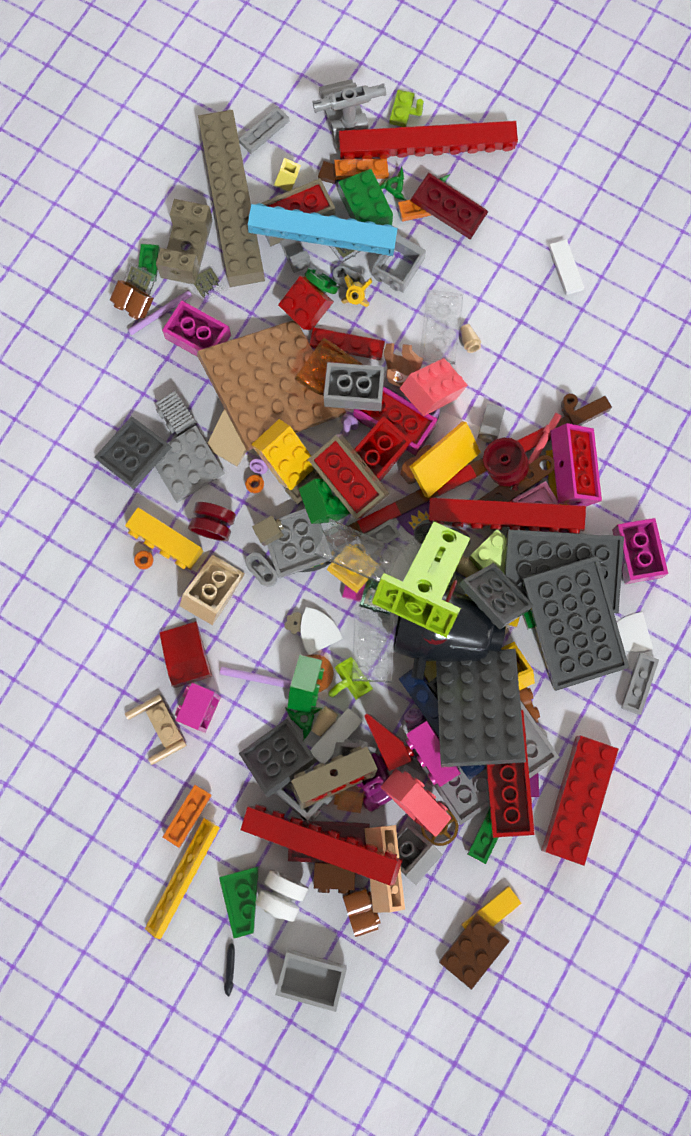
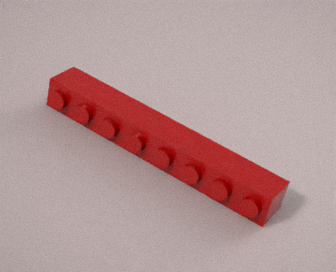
(507, 514)
(322, 844)

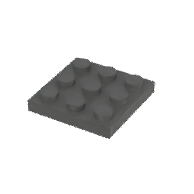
(132, 452)
(496, 595)
(277, 757)

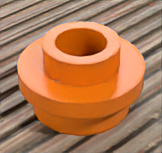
(254, 478)
(137, 560)

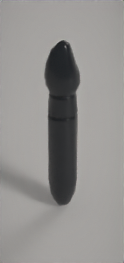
(228, 986)

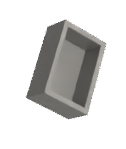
(311, 980)

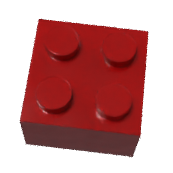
(305, 303)

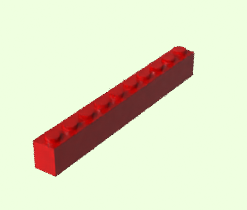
(428, 140)

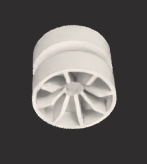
(279, 901)

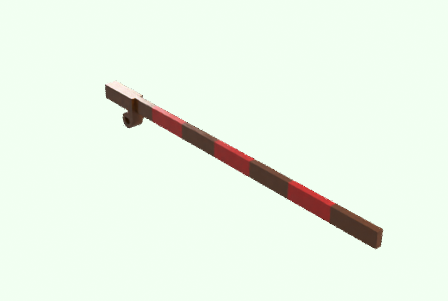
(477, 468)

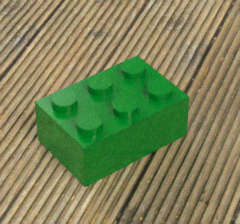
(365, 199)

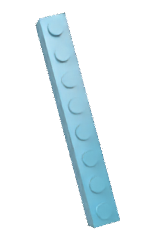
(322, 229)

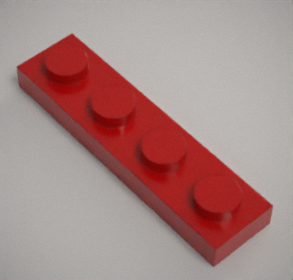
(350, 343)

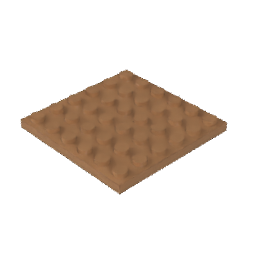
(259, 384)

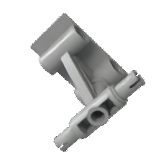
(343, 106)

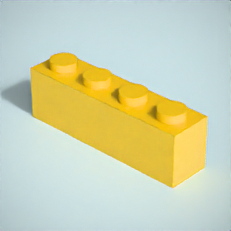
(164, 539)

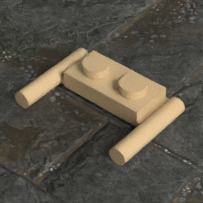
(163, 725)

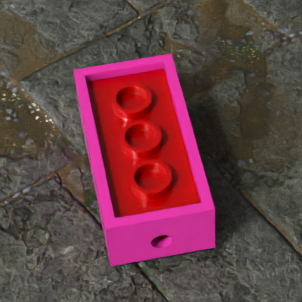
(403, 416)
(576, 465)

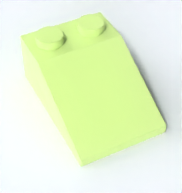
(491, 551)

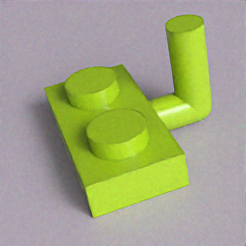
(403, 108)
(357, 688)

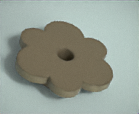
(291, 619)

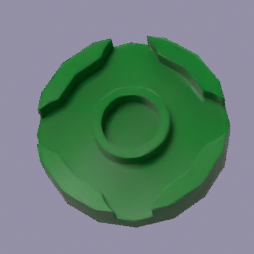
(322, 281)

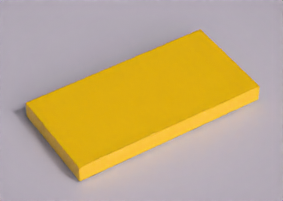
(445, 459)

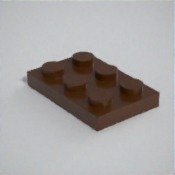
(474, 951)

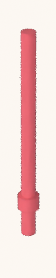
(544, 439)

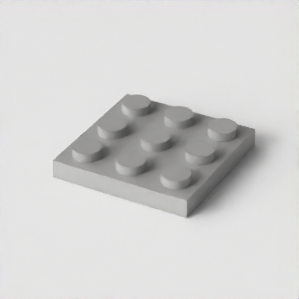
(188, 465)
(298, 545)

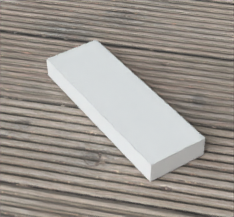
(566, 267)
(337, 733)

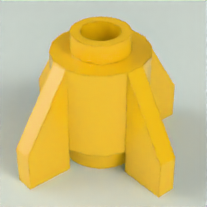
(358, 288)

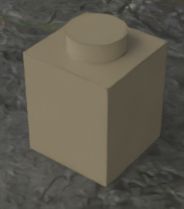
(268, 530)

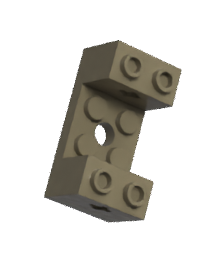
(192, 227)

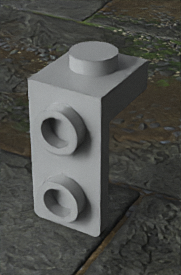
(295, 254)
(491, 423)
(345, 747)

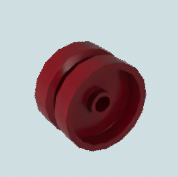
(506, 461)
(212, 521)

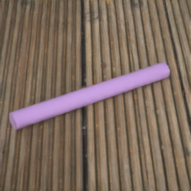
(158, 313)
(255, 677)

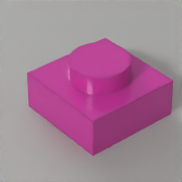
(350, 594)

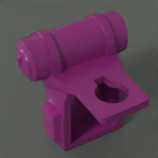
(374, 795)

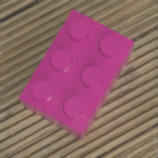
(194, 329)
(641, 551)
(197, 707)
(428, 747)

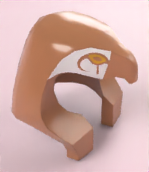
(401, 366)

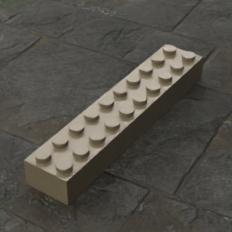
(231, 198)

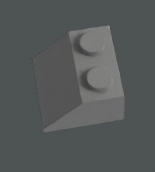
(416, 853)

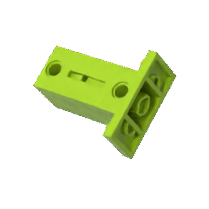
(422, 590)

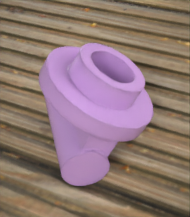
(349, 423)
(258, 466)
(414, 718)

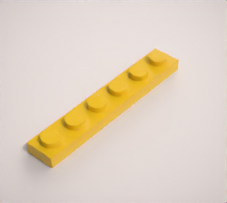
(182, 878)

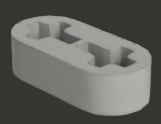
(341, 281)

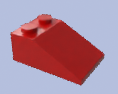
(382, 447)
(185, 655)
(392, 748)

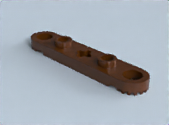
(534, 475)

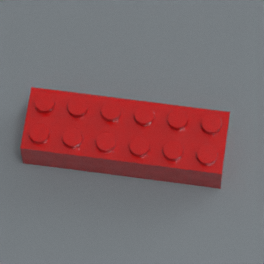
(510, 797)
(580, 800)

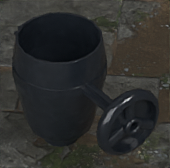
(468, 639)

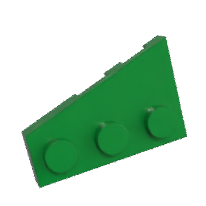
(240, 897)

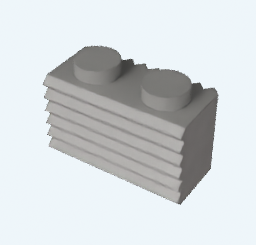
(176, 413)

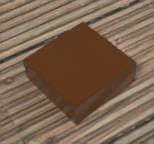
(327, 172)

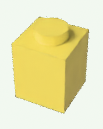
(287, 175)

